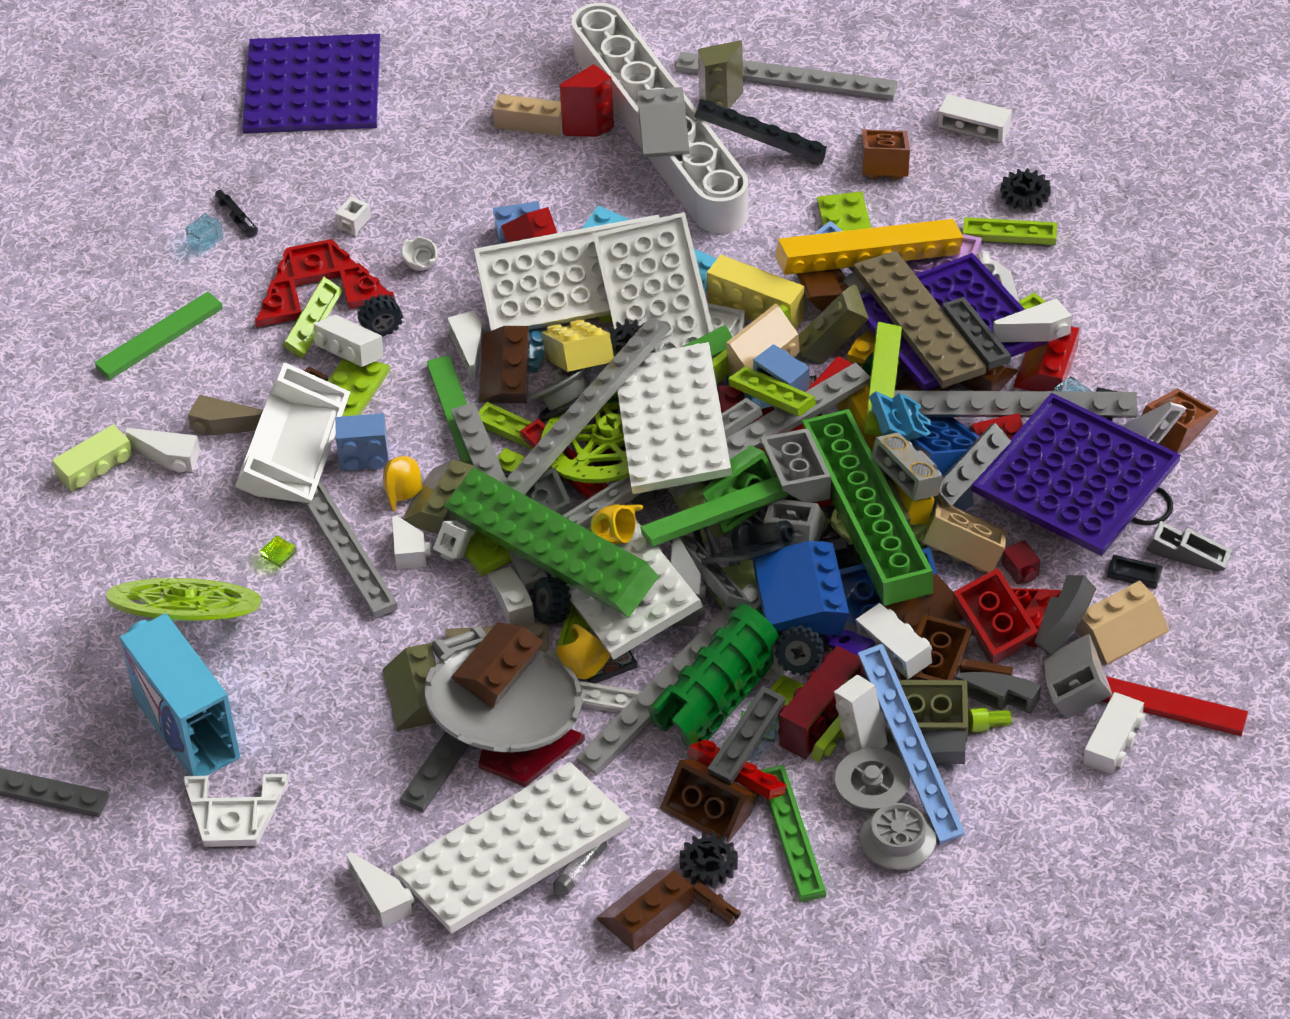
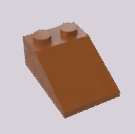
(885, 153)
(1190, 423)

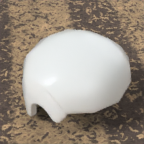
(419, 253)

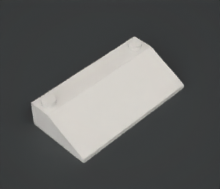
(292, 437)

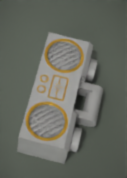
(907, 467)

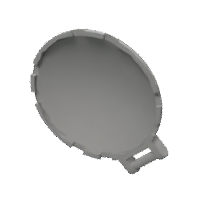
(529, 716)

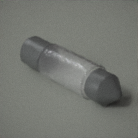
(576, 870)

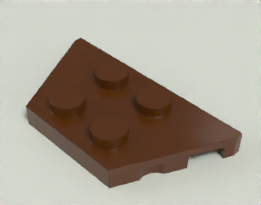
(937, 604)

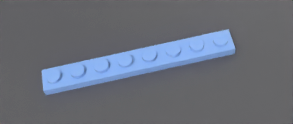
(911, 744)

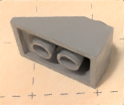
(663, 122)
(687, 569)

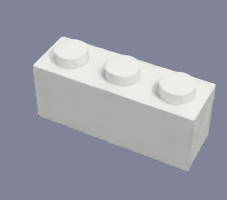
(974, 118)
(348, 340)
(903, 646)
(860, 715)
(1114, 733)

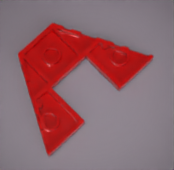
(310, 264)

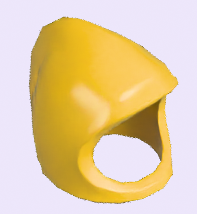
(401, 479)
(615, 522)
(583, 655)

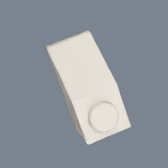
(409, 545)

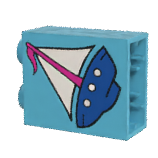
(180, 696)

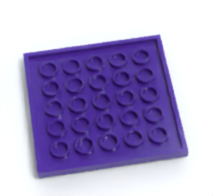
(312, 83)
(947, 282)
(1076, 473)

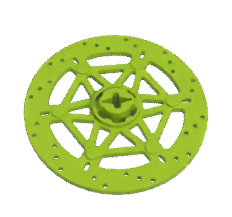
(606, 434)
(183, 598)

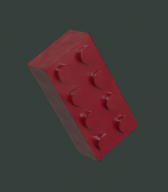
(814, 704)

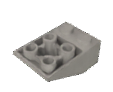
(804, 517)
(1076, 677)

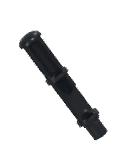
(236, 213)

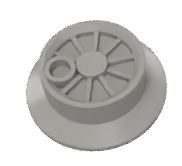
(562, 388)
(871, 779)
(898, 837)

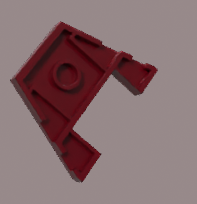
(528, 765)

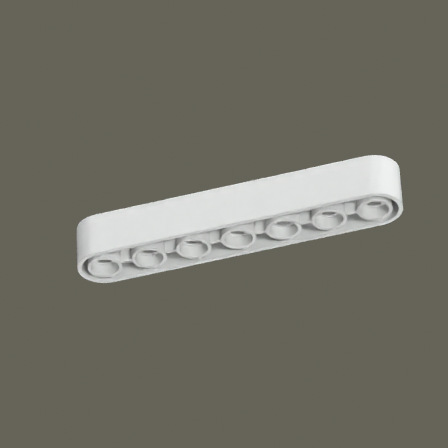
(706, 179)

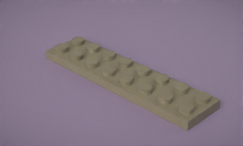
(921, 319)

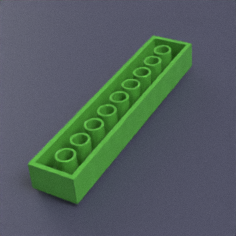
(870, 510)
(552, 542)

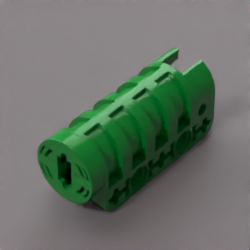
(718, 677)

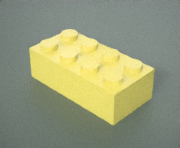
(752, 290)
(577, 345)

